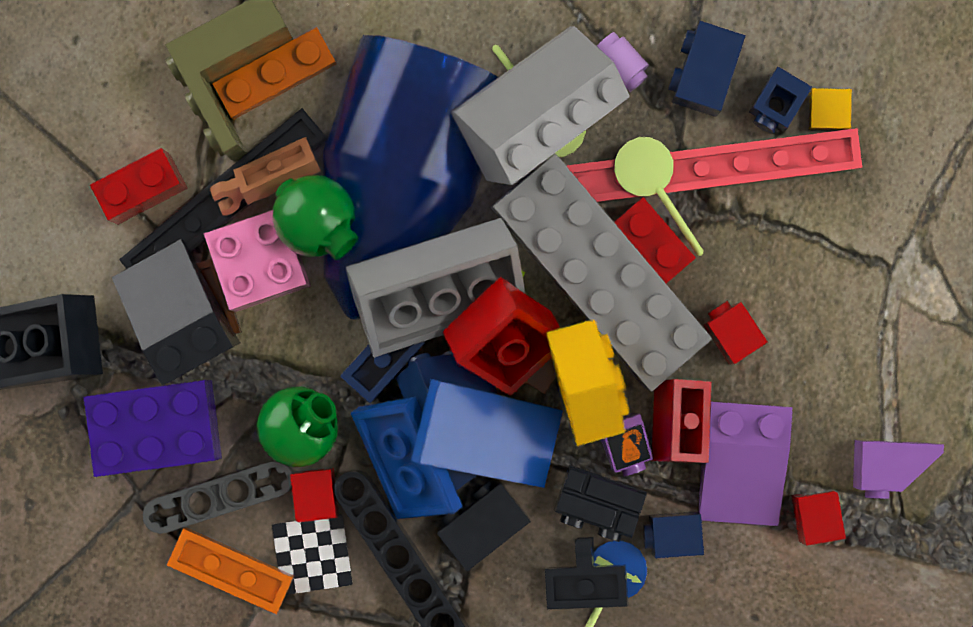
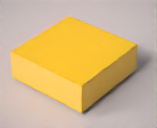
(830, 109)

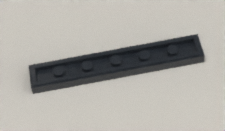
(202, 212)

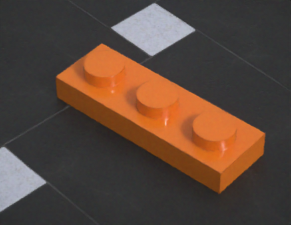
(274, 73)
(230, 570)

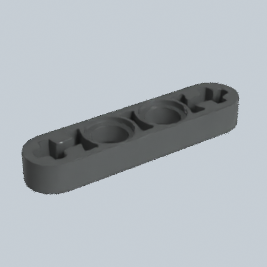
(220, 500)

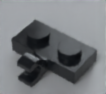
(586, 584)

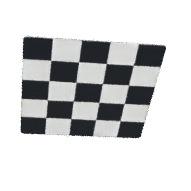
(313, 554)

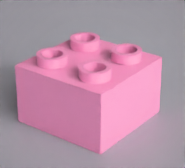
(254, 262)

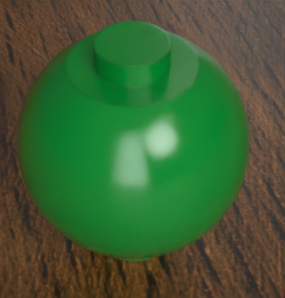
(314, 217)
(297, 426)

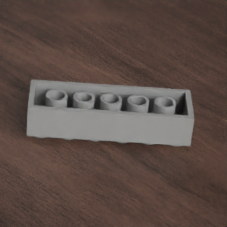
(601, 272)

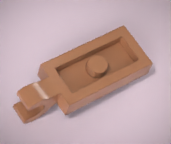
(265, 175)

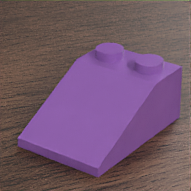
(745, 463)

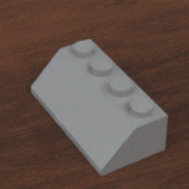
(539, 106)
(428, 285)

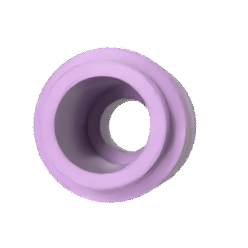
(626, 59)

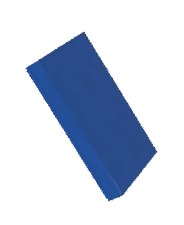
(390, 439)

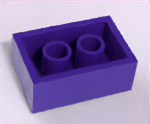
(152, 428)

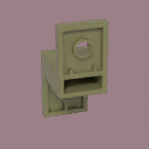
(217, 51)

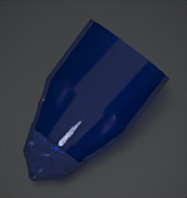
(400, 151)

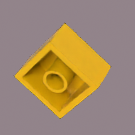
(588, 381)

